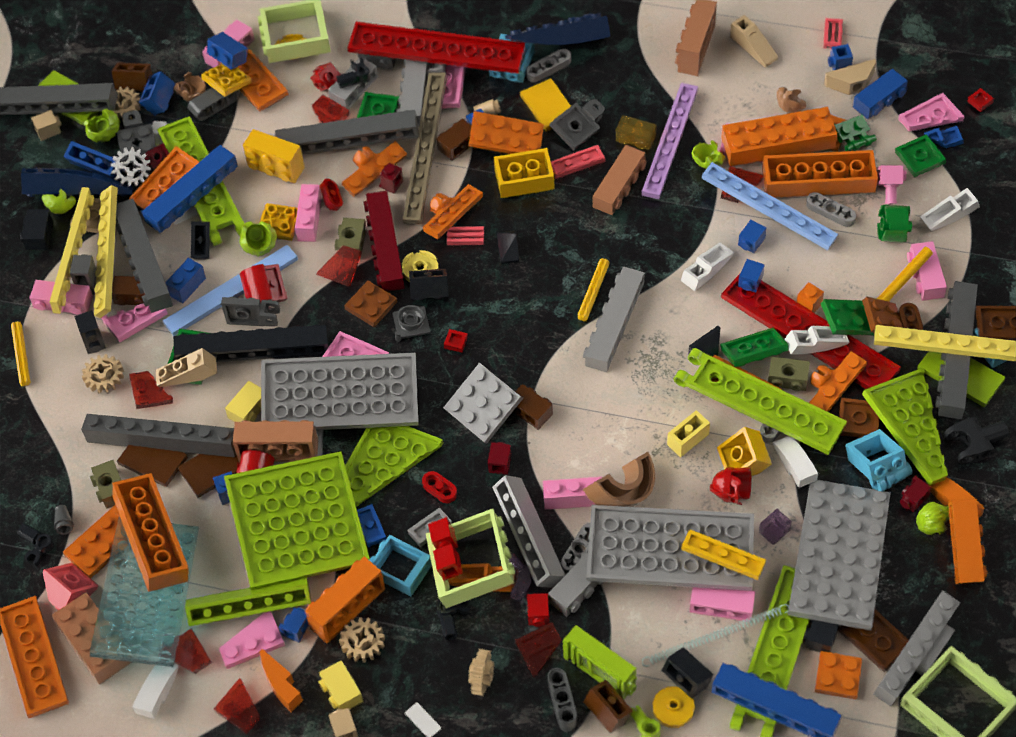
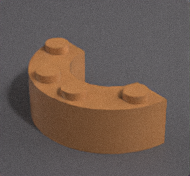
(637, 485)

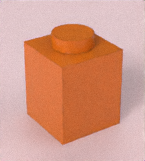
(810, 297)

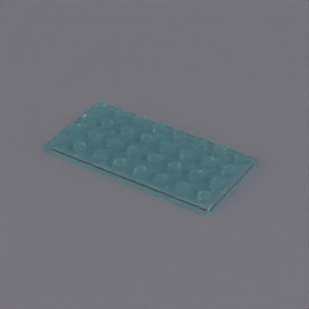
(136, 622)

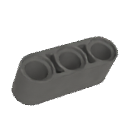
(210, 103)
(566, 708)

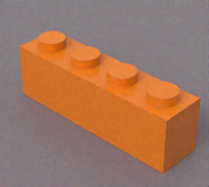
(966, 541)

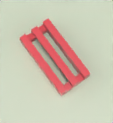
(831, 43)
(469, 235)

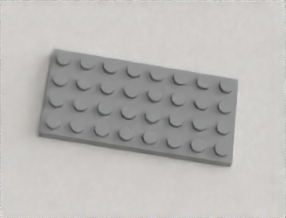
(341, 390)
(646, 545)
(840, 554)

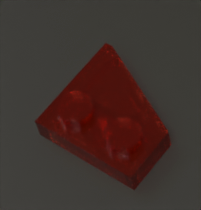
(329, 110)
(341, 266)
(146, 391)
(538, 647)
(191, 653)

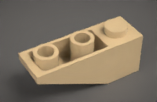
(752, 40)
(187, 369)

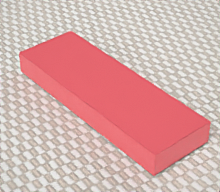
(577, 161)

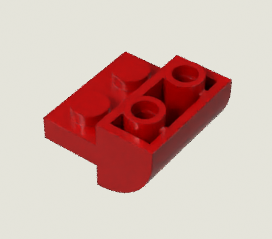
(263, 283)

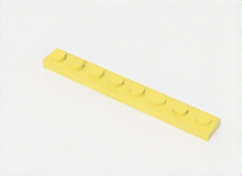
(73, 243)
(105, 254)
(945, 342)

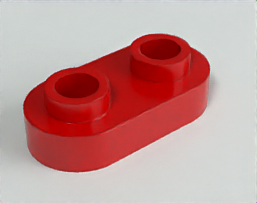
(331, 194)
(440, 487)

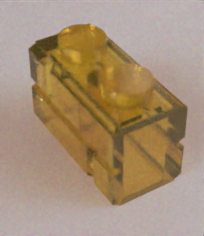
(636, 132)

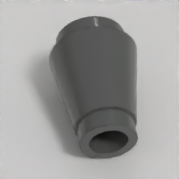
(62, 522)

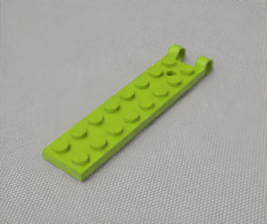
(186, 137)
(762, 402)
(775, 649)

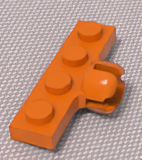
(371, 165)
(450, 210)
(833, 383)

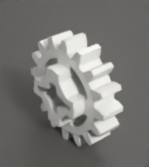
(131, 159)

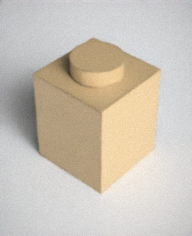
(46, 125)
(343, 723)

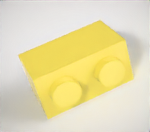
(245, 404)
(688, 433)
(340, 687)

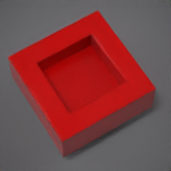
(980, 100)
(455, 340)

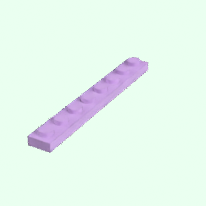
(669, 141)

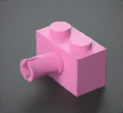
(891, 177)

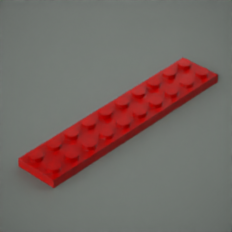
(436, 47)
(785, 314)

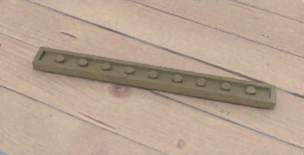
(424, 149)

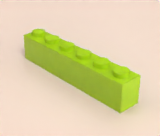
(247, 601)

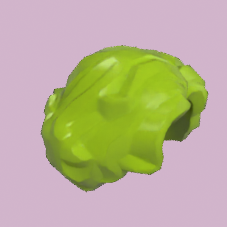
(102, 127)
(257, 238)

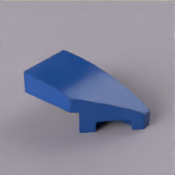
(946, 138)

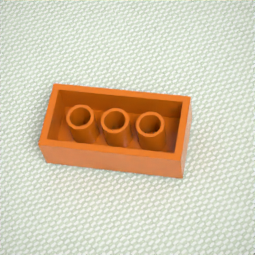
(345, 599)

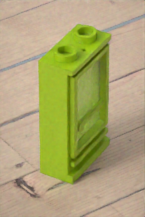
(599, 661)

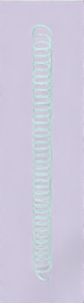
(710, 638)

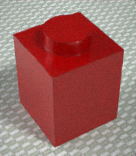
(442, 533)
(447, 562)
(538, 609)

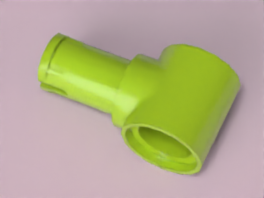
(644, 724)

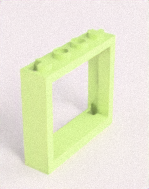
(298, 48)
(484, 585)
(975, 674)

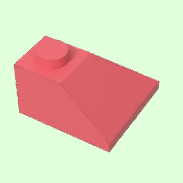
(66, 584)

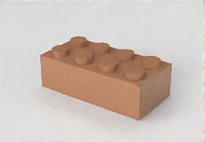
(696, 37)
(283, 440)
(78, 624)

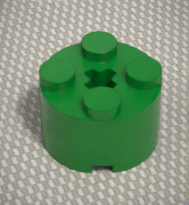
(894, 223)

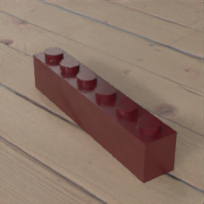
(385, 242)

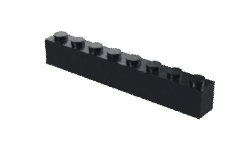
(255, 343)

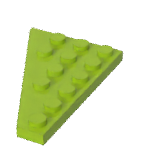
(907, 414)
(384, 456)

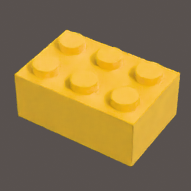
(273, 156)
(524, 173)

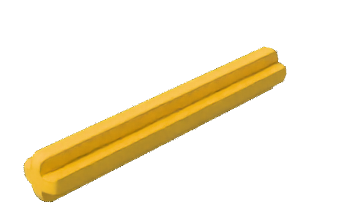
(906, 274)
(593, 289)
(20, 353)

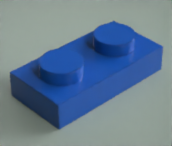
(371, 526)

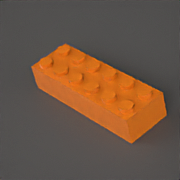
(779, 135)
(820, 172)
(150, 532)

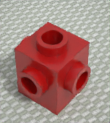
(324, 76)

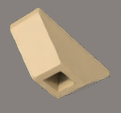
(851, 78)

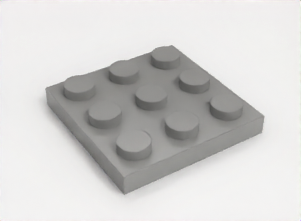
(483, 403)

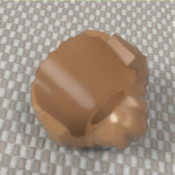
(191, 87)
(789, 100)

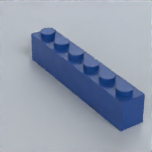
(190, 189)
(775, 702)

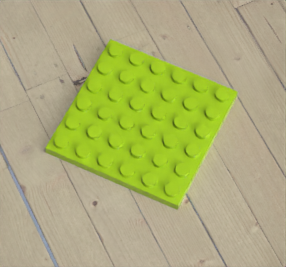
(296, 520)

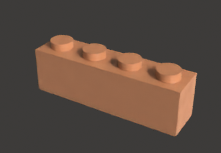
(619, 179)

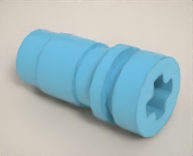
(893, 478)

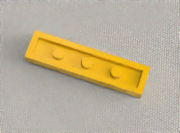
(723, 554)

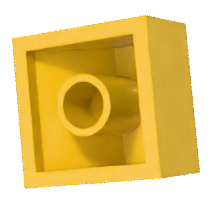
(745, 450)

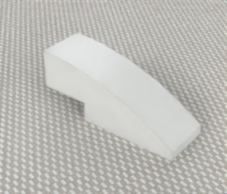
(950, 210)
(706, 266)
(814, 340)
(796, 461)
(155, 690)

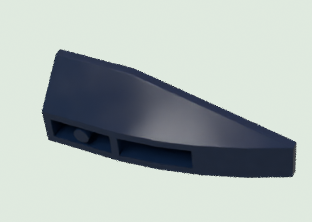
(566, 32)
(51, 180)

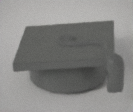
(410, 322)

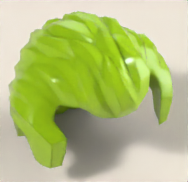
(706, 153)
(59, 204)
(932, 518)

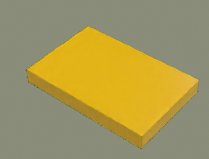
(545, 102)

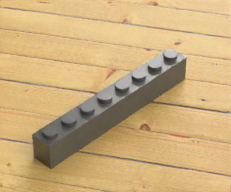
(57, 98)
(353, 132)
(142, 257)
(956, 367)
(159, 435)

